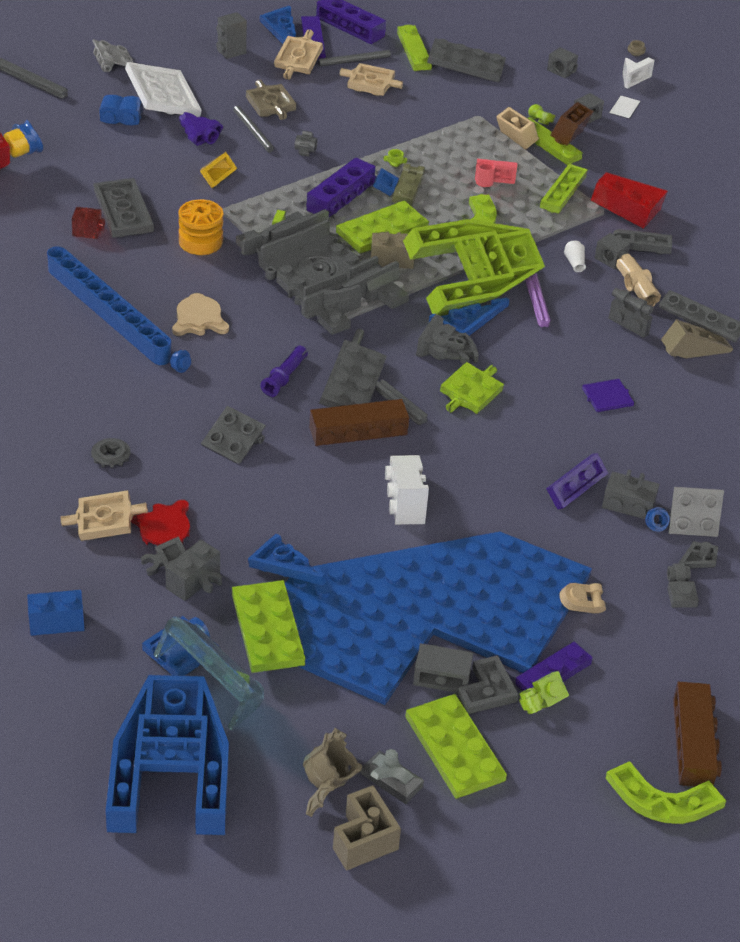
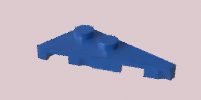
(279, 23)
(473, 317)
(285, 561)

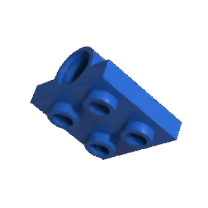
(177, 659)

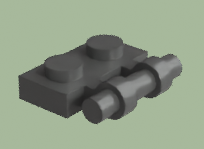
(631, 312)

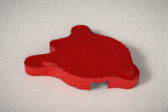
(164, 523)

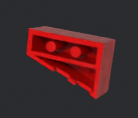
(629, 198)

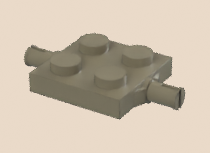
(270, 100)

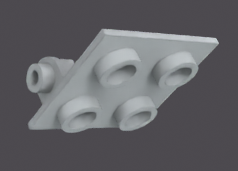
(109, 54)
(696, 511)

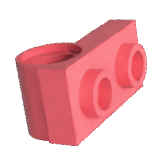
(494, 171)

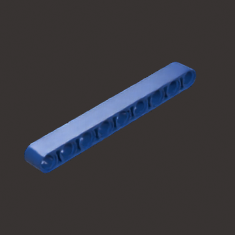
(109, 305)

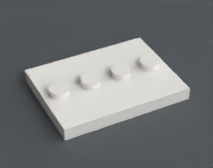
(162, 89)

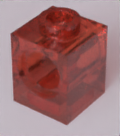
(87, 222)

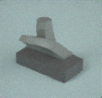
(392, 776)

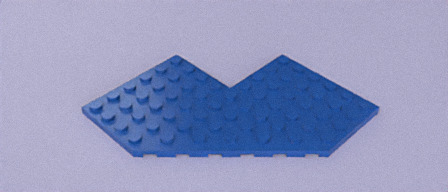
(471, 591)

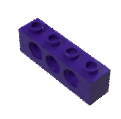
(351, 20)
(341, 187)

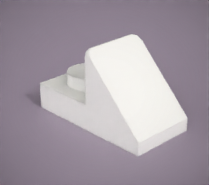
(637, 72)

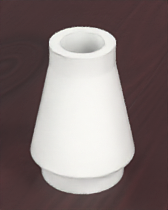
(576, 255)

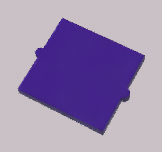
(607, 395)

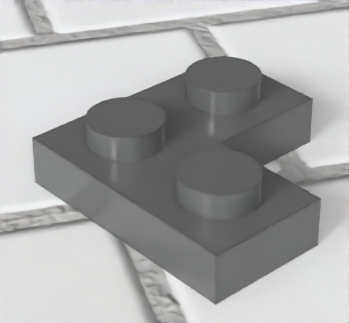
(492, 689)

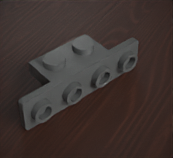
(701, 315)

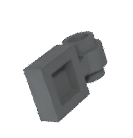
(682, 590)

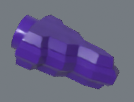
(200, 129)

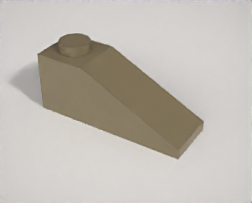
(693, 341)

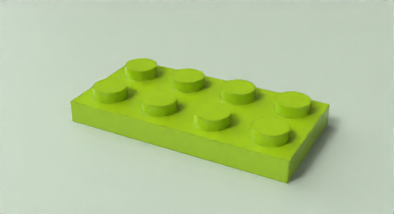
(391, 219)
(268, 626)
(455, 746)

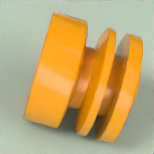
(200, 227)

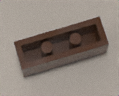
(571, 123)

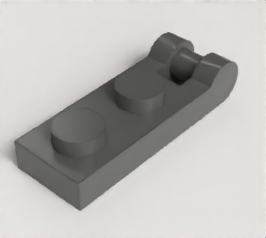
(646, 241)

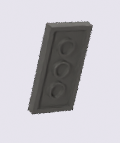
(466, 60)
(123, 207)
(353, 376)

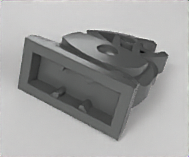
(446, 343)

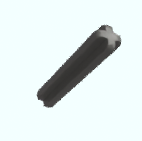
(391, 393)

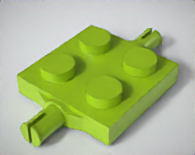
(471, 388)

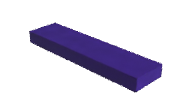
(313, 23)

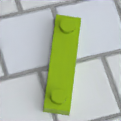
(414, 47)
(566, 154)
(563, 188)

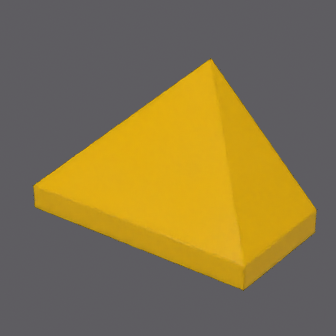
(218, 169)

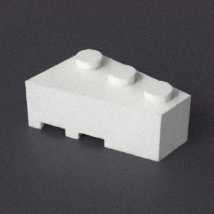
(407, 489)

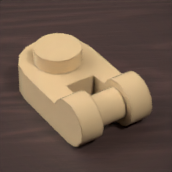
(575, 597)

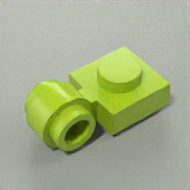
(544, 694)

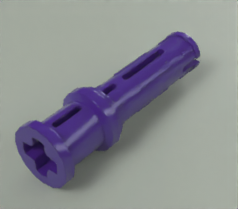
(280, 375)

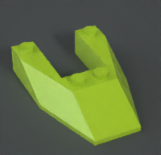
(491, 255)

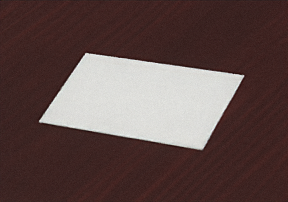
(624, 106)

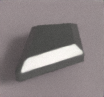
(700, 555)

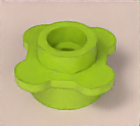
(395, 158)

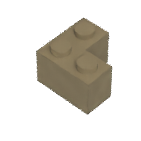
(368, 833)

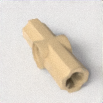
(638, 280)

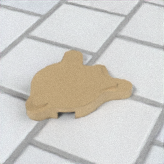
(198, 314)

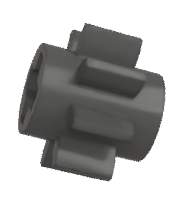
(306, 143)

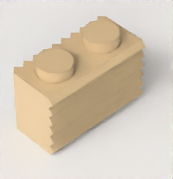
(517, 127)

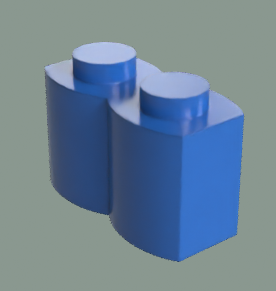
(120, 109)

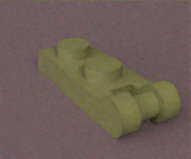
(408, 184)

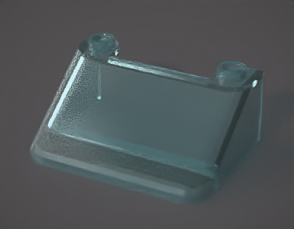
(216, 662)

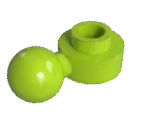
(536, 112)

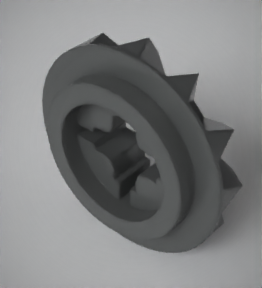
(112, 446)

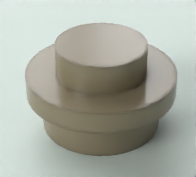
(636, 48)

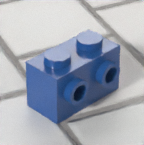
(55, 612)

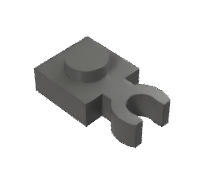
(165, 555)

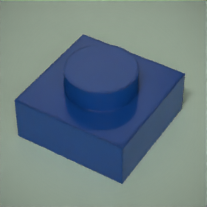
(385, 182)

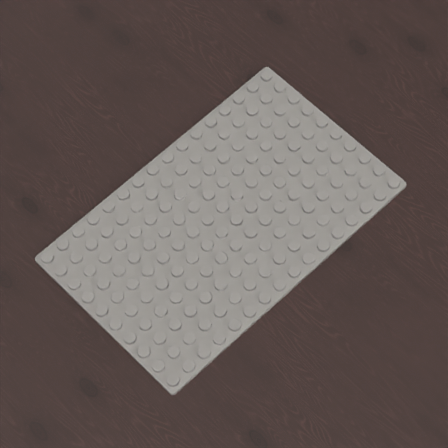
(442, 197)

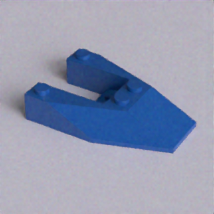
(170, 730)

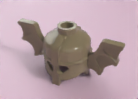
(329, 767)

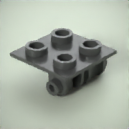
(234, 435)

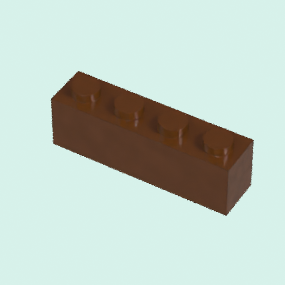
(359, 422)
(696, 734)

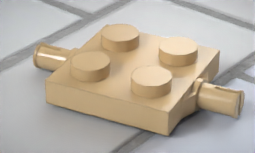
(298, 54)
(371, 79)
(104, 515)

